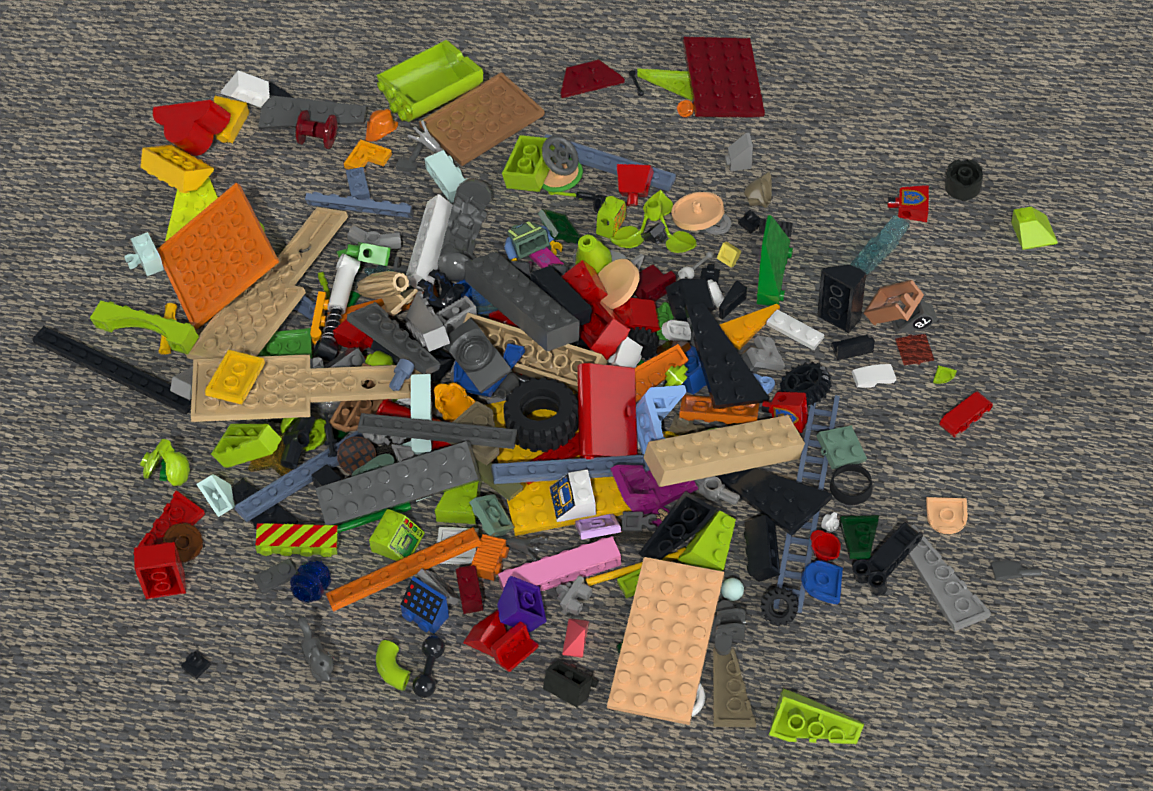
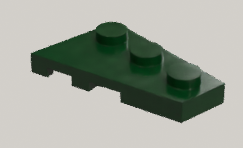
(859, 534)

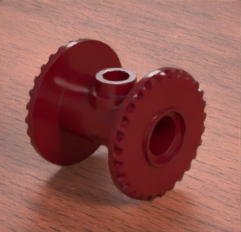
(307, 127)

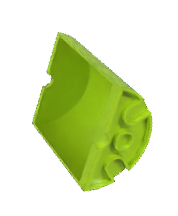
(428, 80)

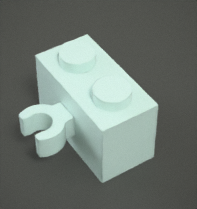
(145, 254)

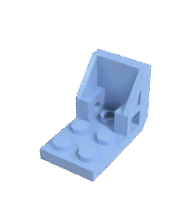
(653, 409)

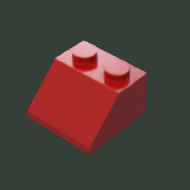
(639, 314)

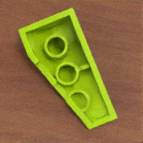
(805, 718)

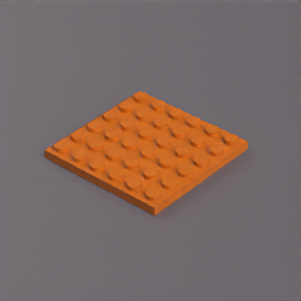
(217, 256)

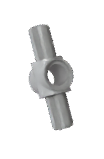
(718, 492)

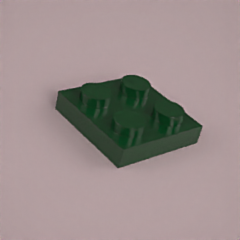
(559, 226)

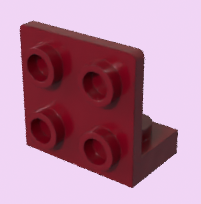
(653, 283)

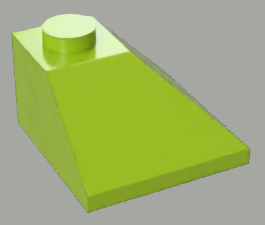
(1032, 228)

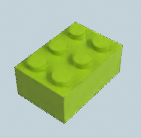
(526, 165)

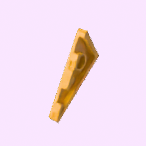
(744, 328)

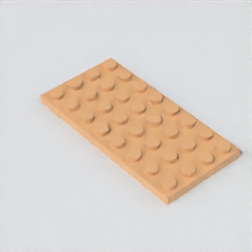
(666, 641)

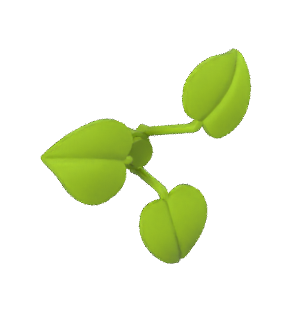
(655, 209)

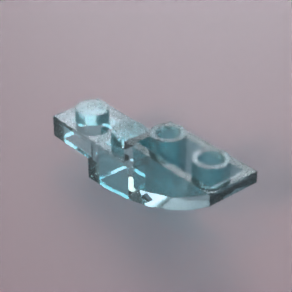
(880, 247)

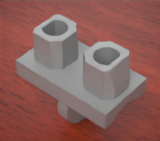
(569, 593)

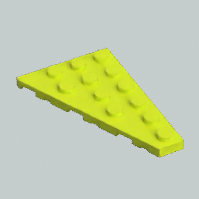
(189, 206)

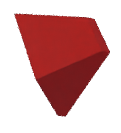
(486, 633)

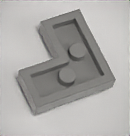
(765, 354)

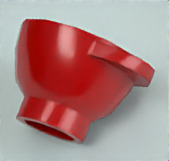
(825, 545)

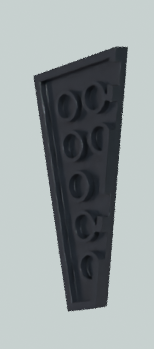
(724, 370)
(779, 498)

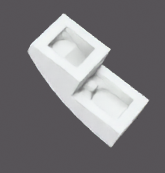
(871, 375)

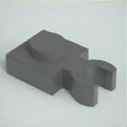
(636, 522)

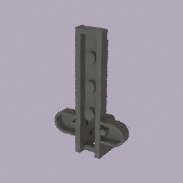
(733, 629)

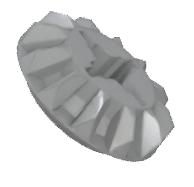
(725, 224)

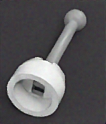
(689, 272)

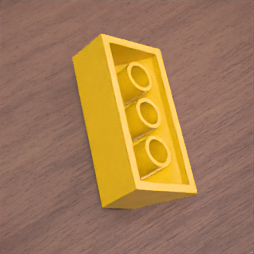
(175, 167)

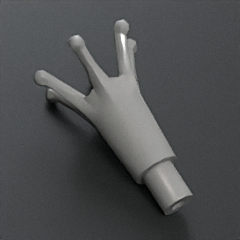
(426, 139)

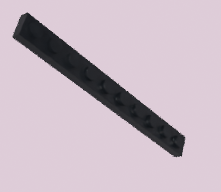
(111, 368)

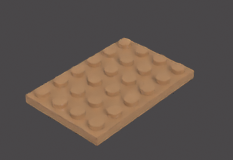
(482, 118)

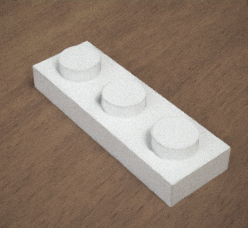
(795, 329)

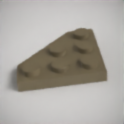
(483, 416)

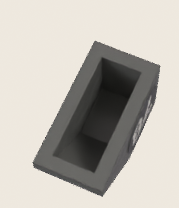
(922, 318)

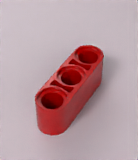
(965, 413)

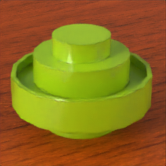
(676, 375)

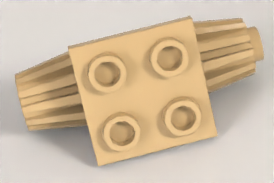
(390, 287)

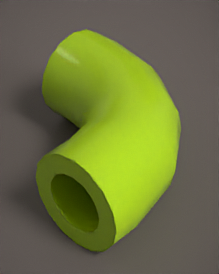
(388, 667)

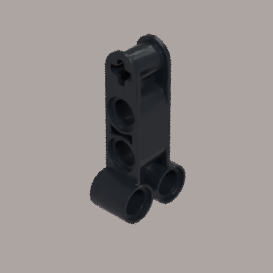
(887, 558)

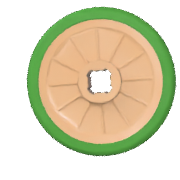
(561, 183)

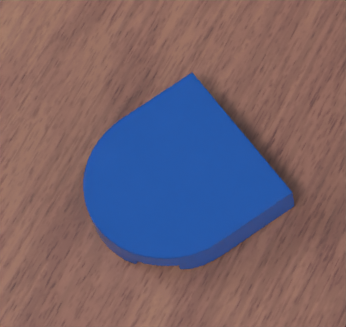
(823, 581)

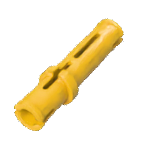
(170, 312)

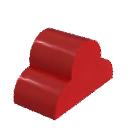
(192, 124)

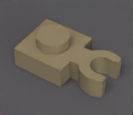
(682, 427)

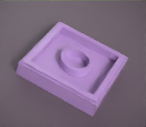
(597, 526)

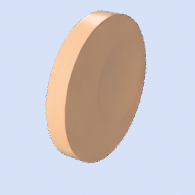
(697, 211)
(620, 282)

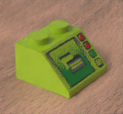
(395, 536)

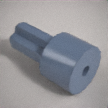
(402, 371)

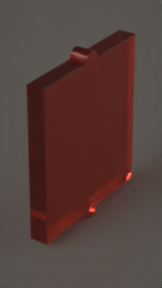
(914, 349)

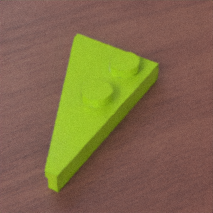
(668, 79)

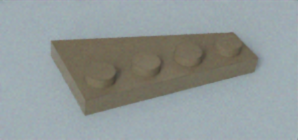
(730, 698)

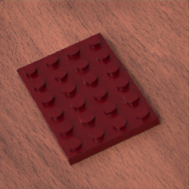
(723, 77)

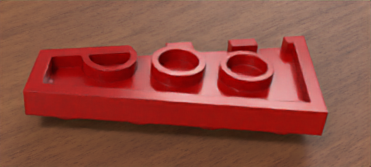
(178, 511)

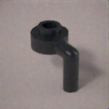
(598, 200)

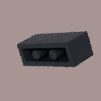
(761, 548)

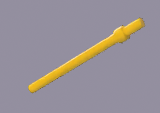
(629, 569)

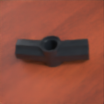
(296, 440)

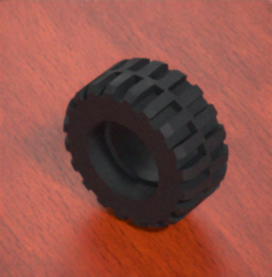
(541, 395)

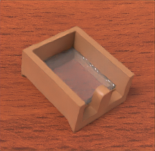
(894, 302)

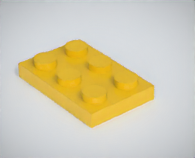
(234, 377)

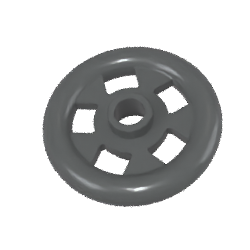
(560, 155)

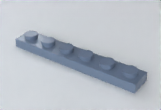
(353, 204)

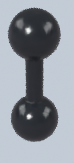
(424, 684)

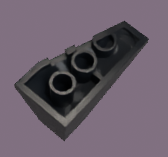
(680, 524)

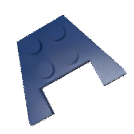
(511, 356)

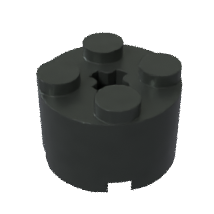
(964, 179)

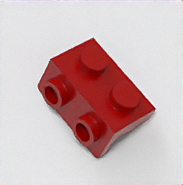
(513, 647)

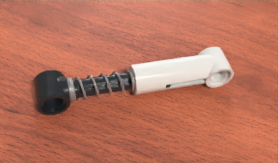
(346, 270)

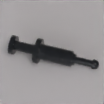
(329, 437)

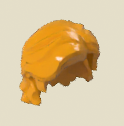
(451, 400)

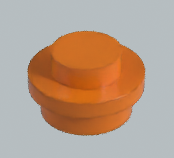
(685, 108)

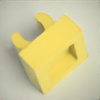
(729, 254)

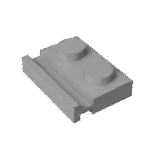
(435, 582)

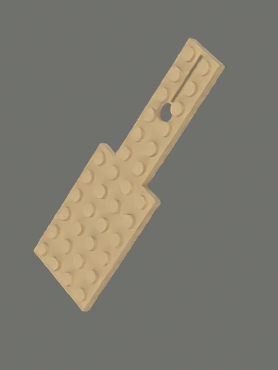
(262, 308)
(289, 386)

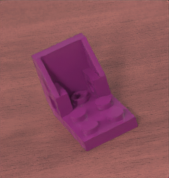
(642, 491)

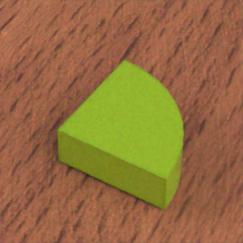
(944, 374)

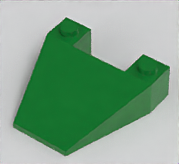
(774, 257)

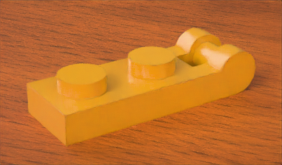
(319, 317)

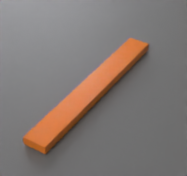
(403, 569)

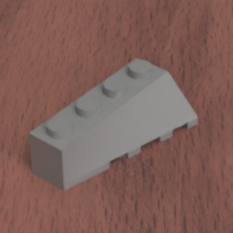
(425, 325)

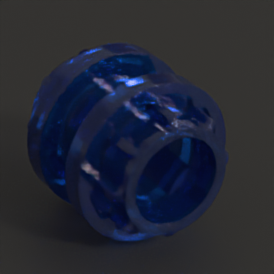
(310, 581)

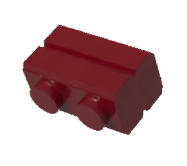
(469, 589)

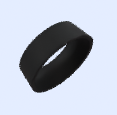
(849, 499)

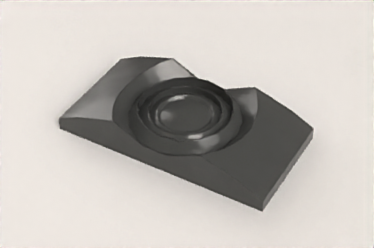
(477, 355)

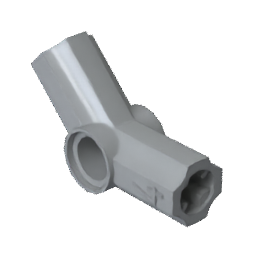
(386, 240)

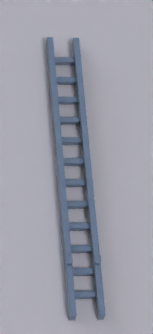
(813, 526)

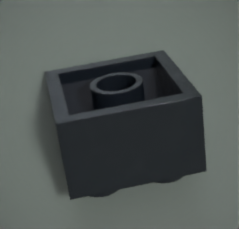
(688, 292)

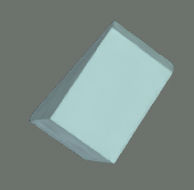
(217, 493)

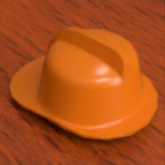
(380, 125)

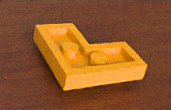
(365, 152)

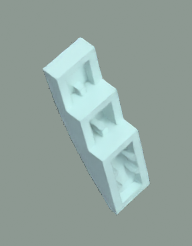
(421, 408)

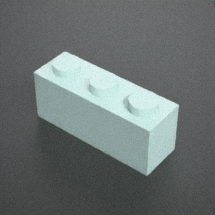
(444, 173)

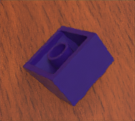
(521, 603)

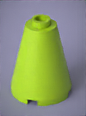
(593, 253)

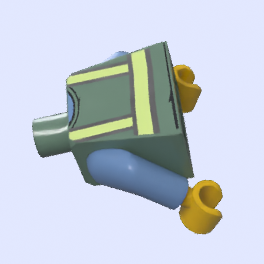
(528, 239)

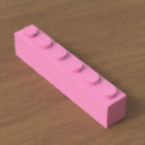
(567, 565)

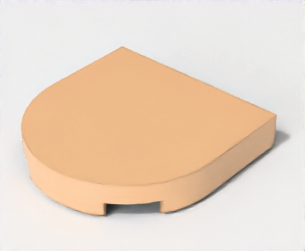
(946, 514)

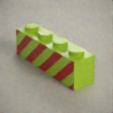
(296, 539)

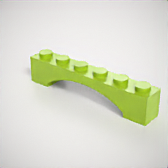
(111, 316)

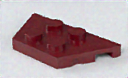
(588, 77)

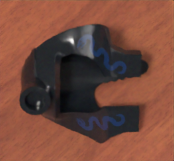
(448, 295)

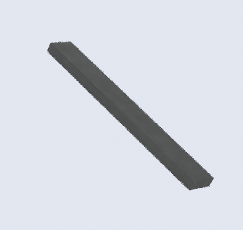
(437, 430)

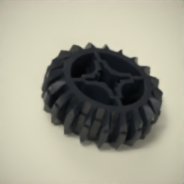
(808, 379)

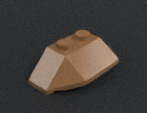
(348, 412)

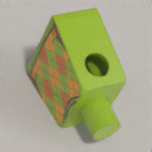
(613, 211)

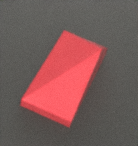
(575, 638)

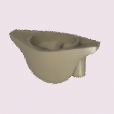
(760, 191)

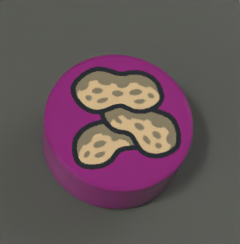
(661, 513)

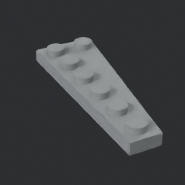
(949, 592)

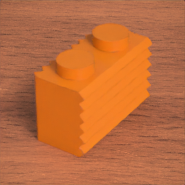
(489, 557)

